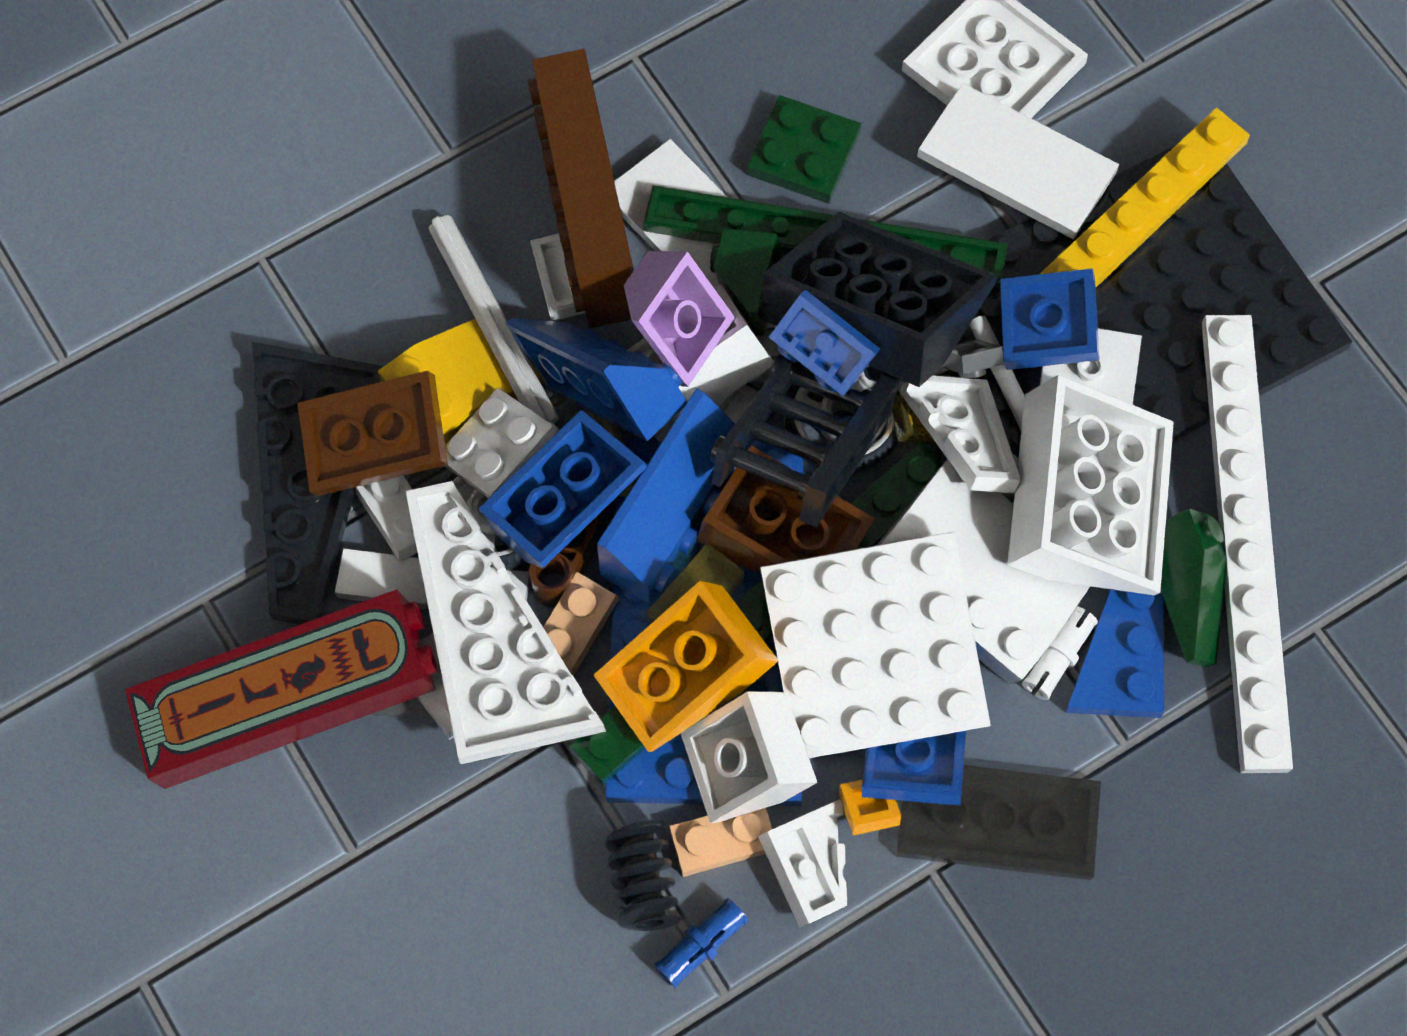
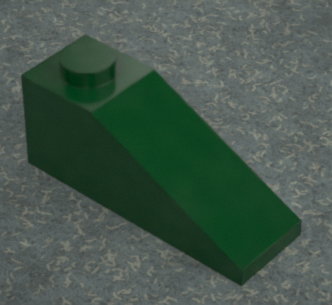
(1194, 583)

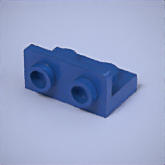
(823, 344)

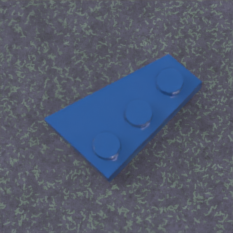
(1124, 659)

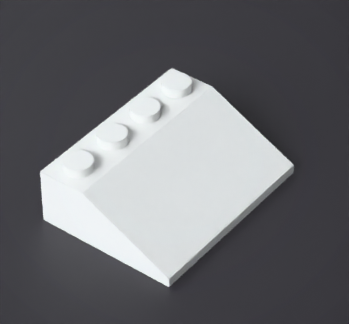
(1091, 489)
(1009, 608)

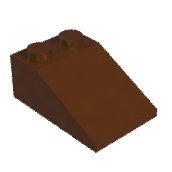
(760, 523)

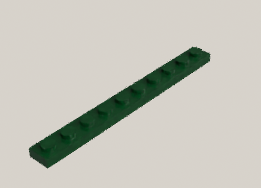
(884, 500)

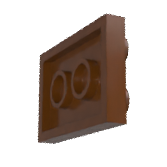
(372, 433)

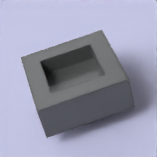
(973, 358)

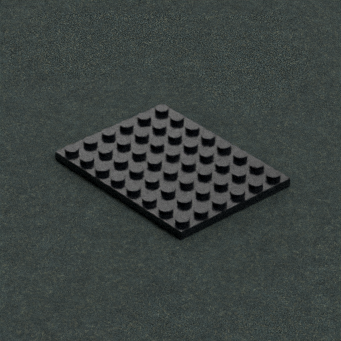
(1202, 261)

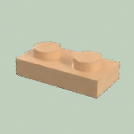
(579, 619)
(713, 845)

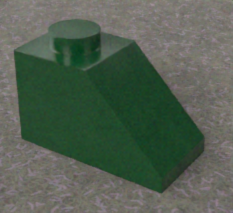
(740, 269)

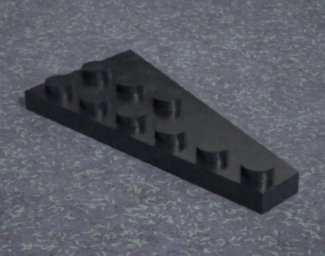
(298, 526)

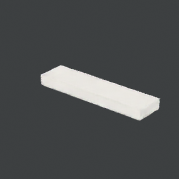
(372, 574)

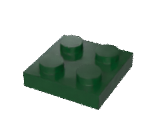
(804, 149)

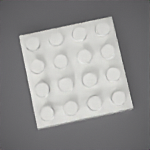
(876, 644)

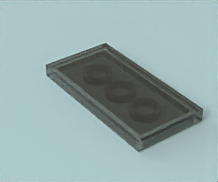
(1008, 824)

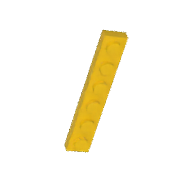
(1154, 198)

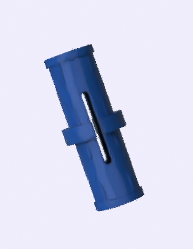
(701, 943)

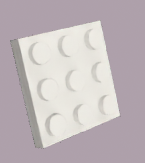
(997, 51)

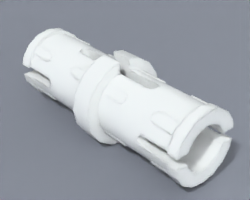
(1060, 654)

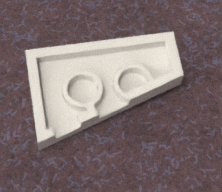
(966, 429)

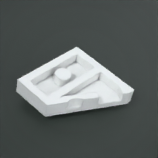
(809, 863)

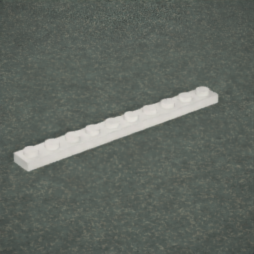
(1248, 546)

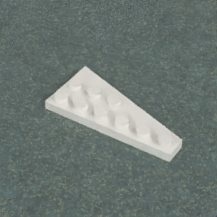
(494, 656)

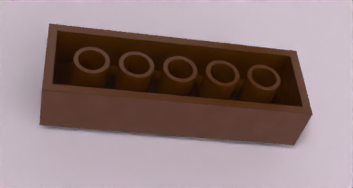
(582, 186)

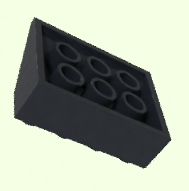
(886, 288)

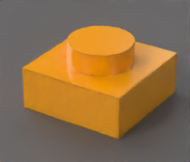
(867, 813)

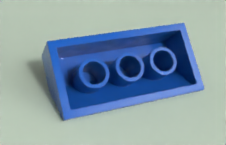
(601, 375)
(665, 504)

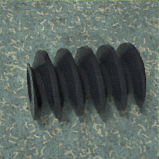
(640, 878)

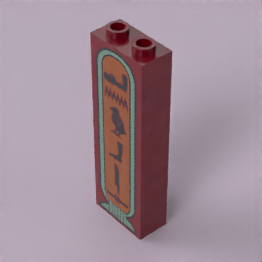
(281, 689)

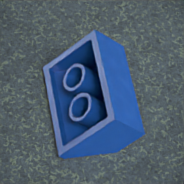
(561, 490)

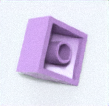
(677, 310)

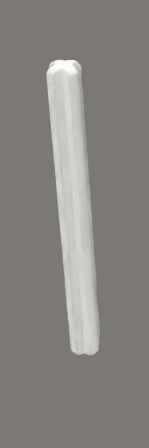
(490, 318)

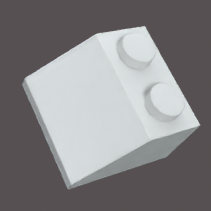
(748, 755)

